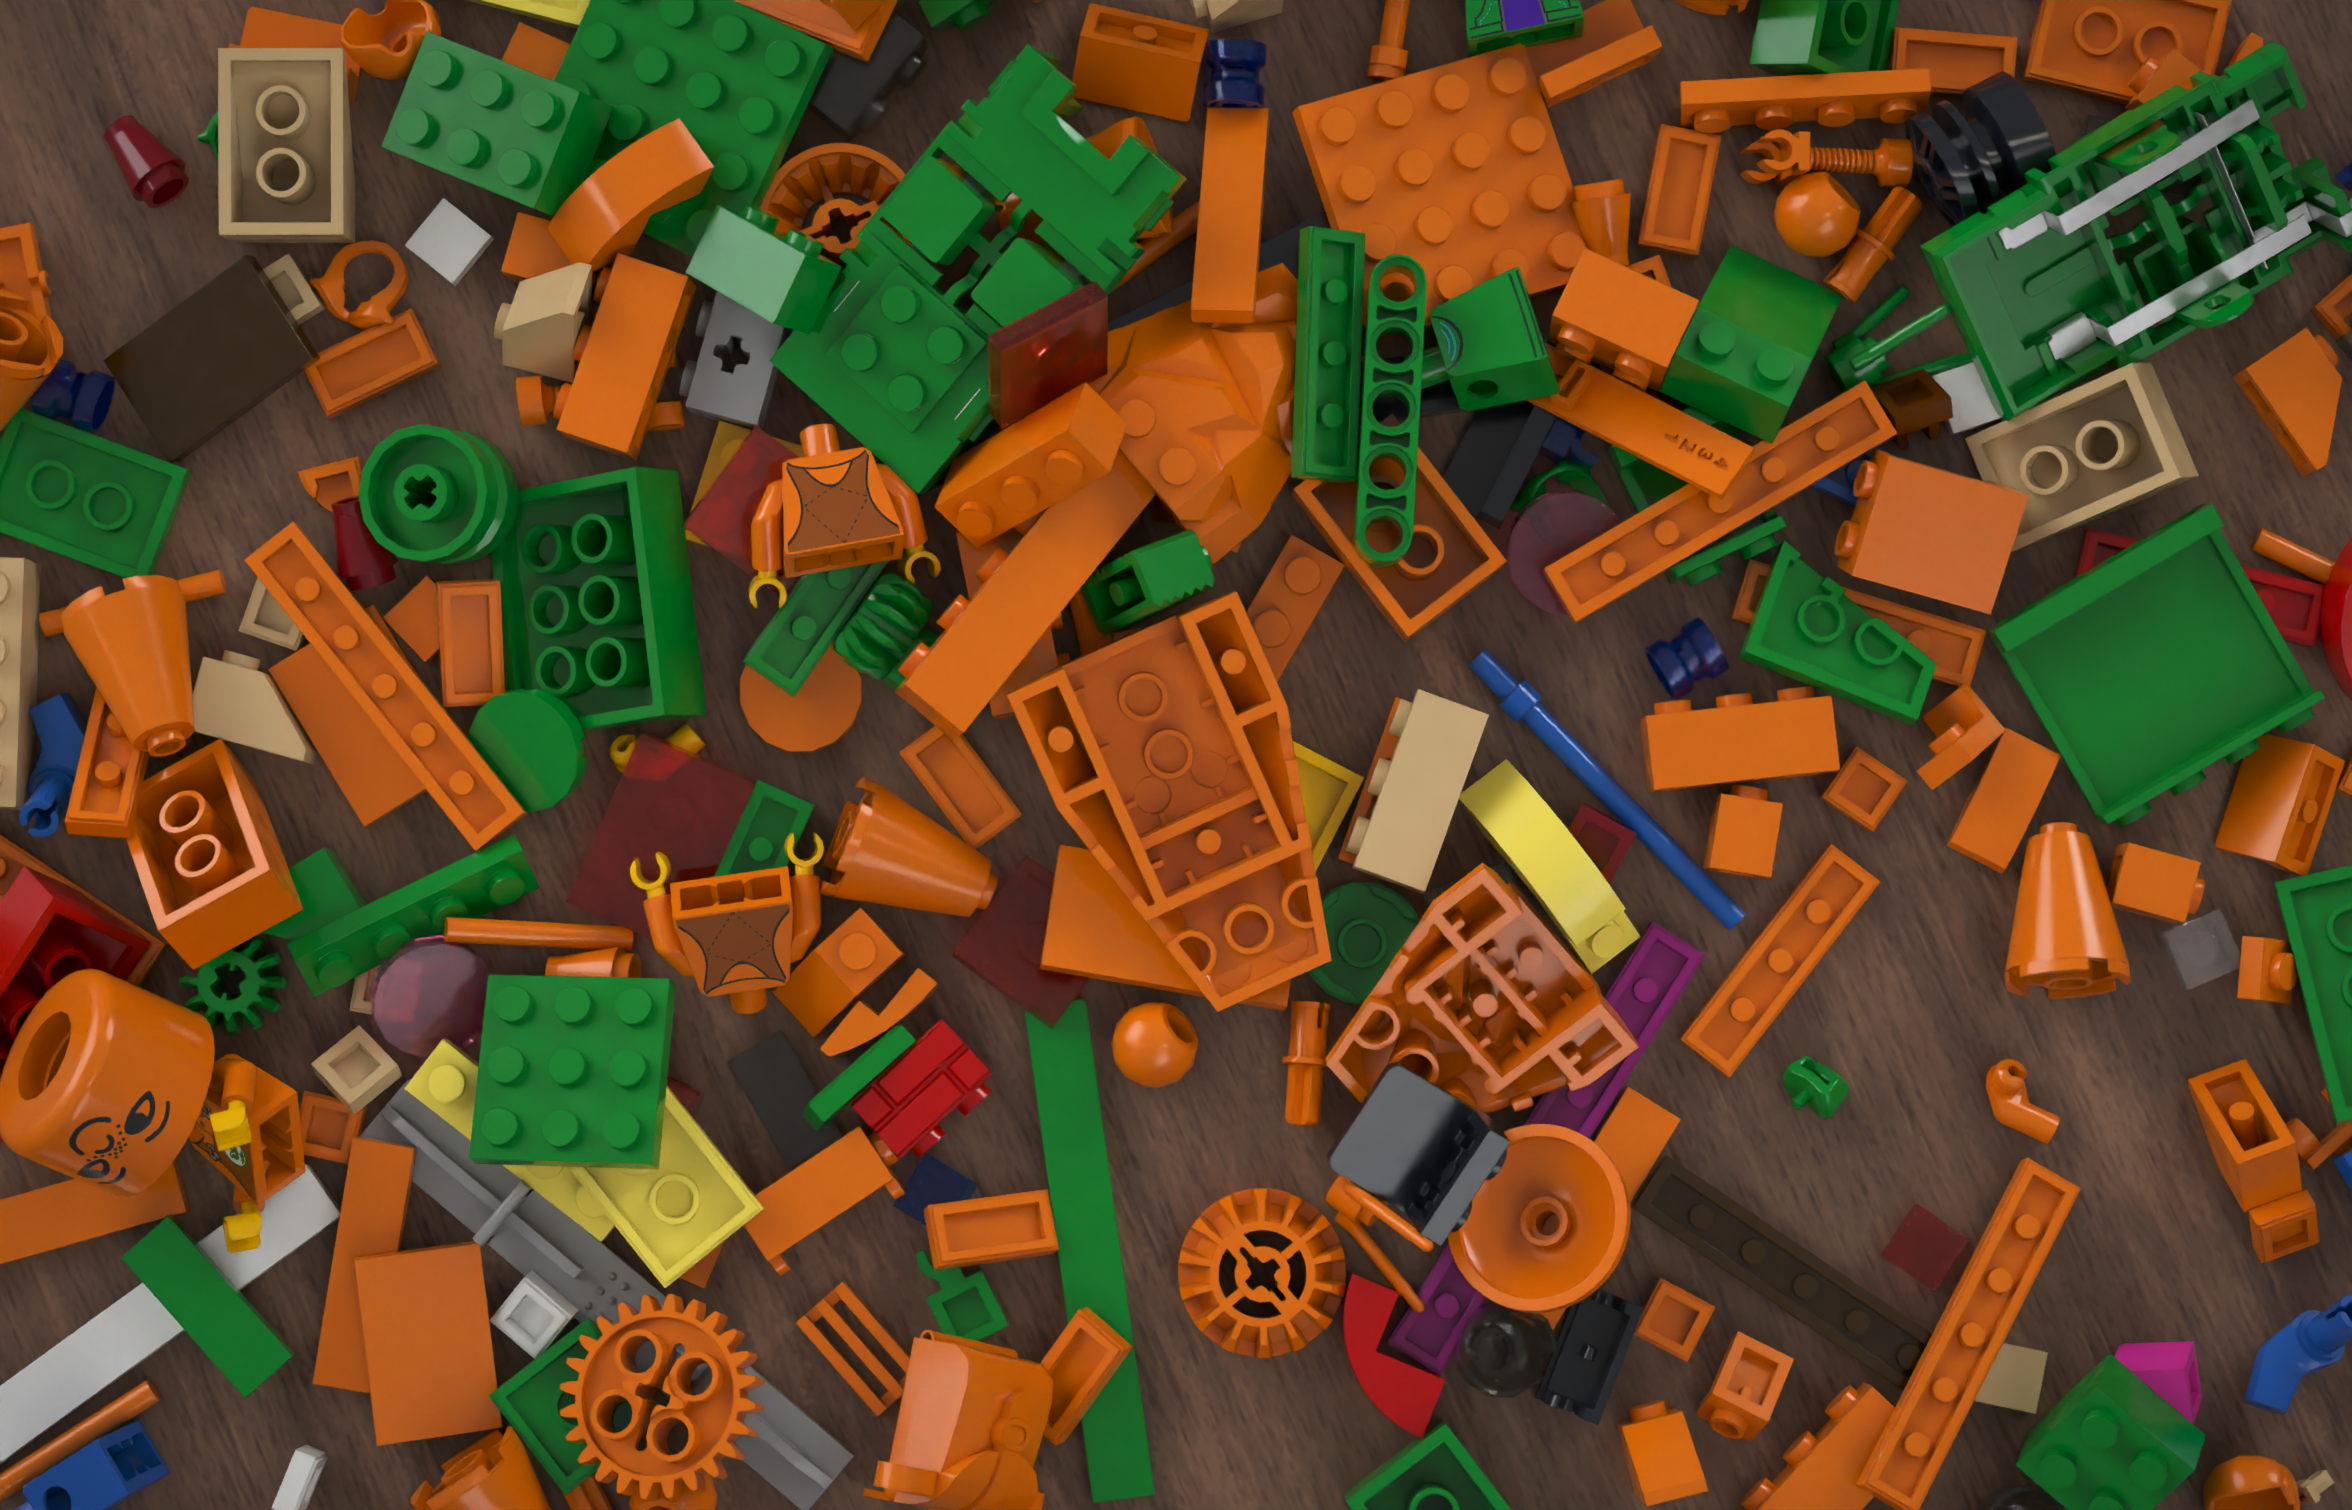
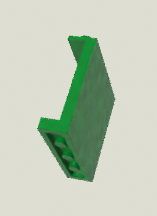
(2154, 667)

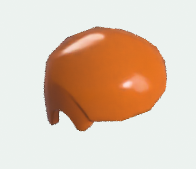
(389, 40)
(2251, 1484)

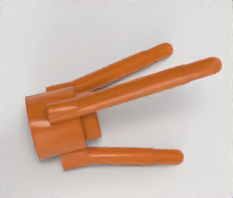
(1358, 1206)

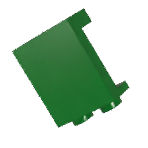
(1649, 484)

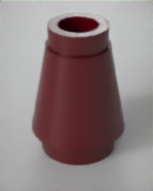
(146, 163)
(357, 552)

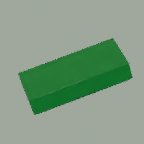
(857, 1077)

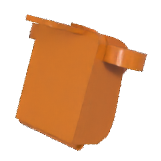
(967, 1428)

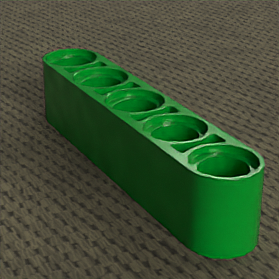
(1398, 381)

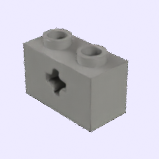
(747, 393)

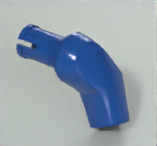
(52, 780)
(2298, 1349)

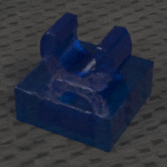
(1564, 437)

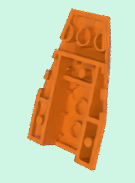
(1188, 793)

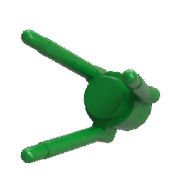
(1865, 360)

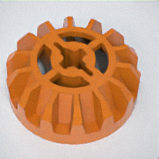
(820, 175)
(1223, 1228)

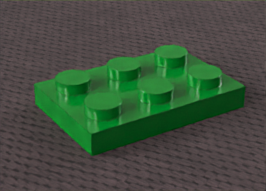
(86, 495)

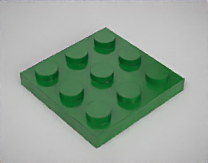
(573, 1071)

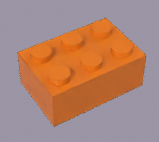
(1446, 553)
(209, 856)

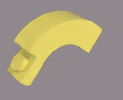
(1550, 864)

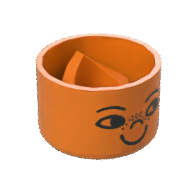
(105, 1082)

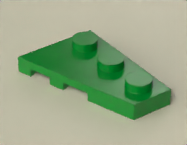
(1830, 643)

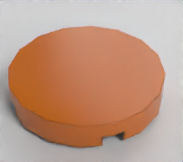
(816, 715)

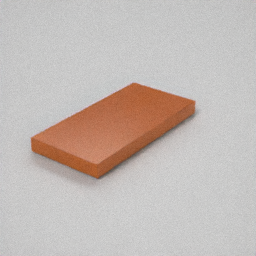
(1103, 936)

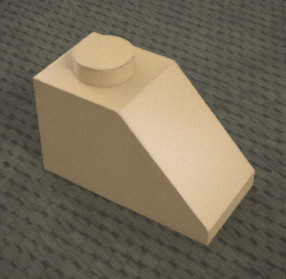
(546, 321)
(247, 708)

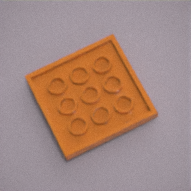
(1450, 173)

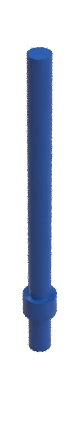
(1522, 703)

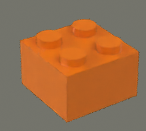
(1620, 320)

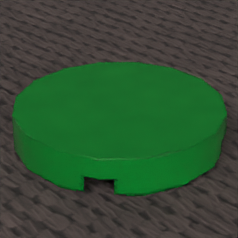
(531, 746)
(1364, 935)

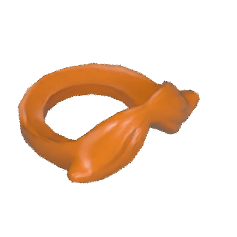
(378, 308)

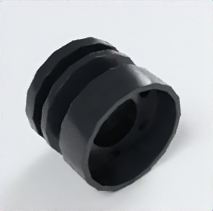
(1970, 158)

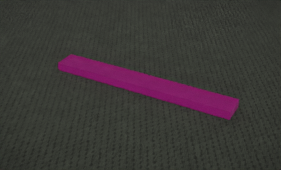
(1642, 998)

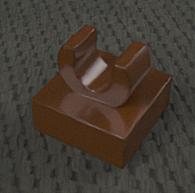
(1914, 404)

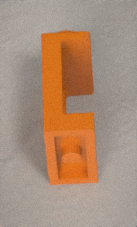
(1930, 531)

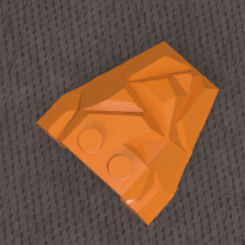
(1210, 410)
(1484, 1005)

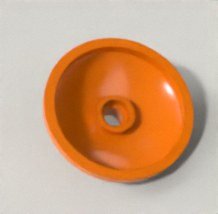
(1503, 1239)

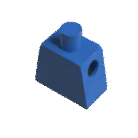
(99, 1473)

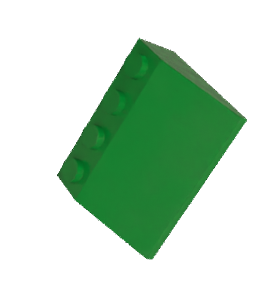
(602, 599)

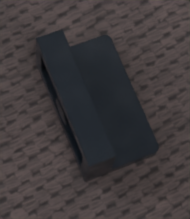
(1497, 458)

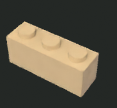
(1416, 790)

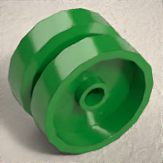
(438, 495)

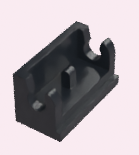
(1589, 1355)

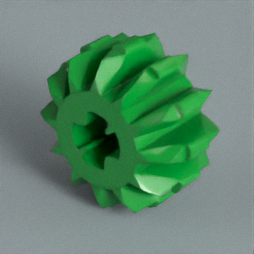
(883, 625)
(254, 989)

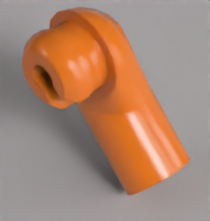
(2011, 1102)

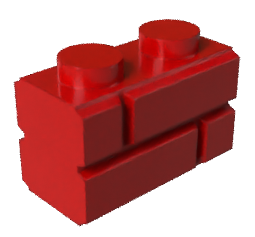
(923, 1090)

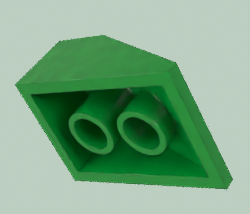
(1750, 343)

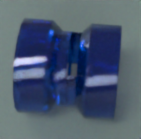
(1235, 73)
(75, 395)
(1686, 658)

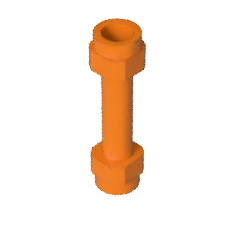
(1388, 57)

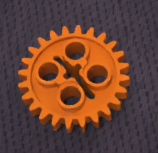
(612, 1377)

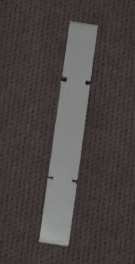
(537, 1236)

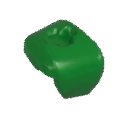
(1815, 1086)

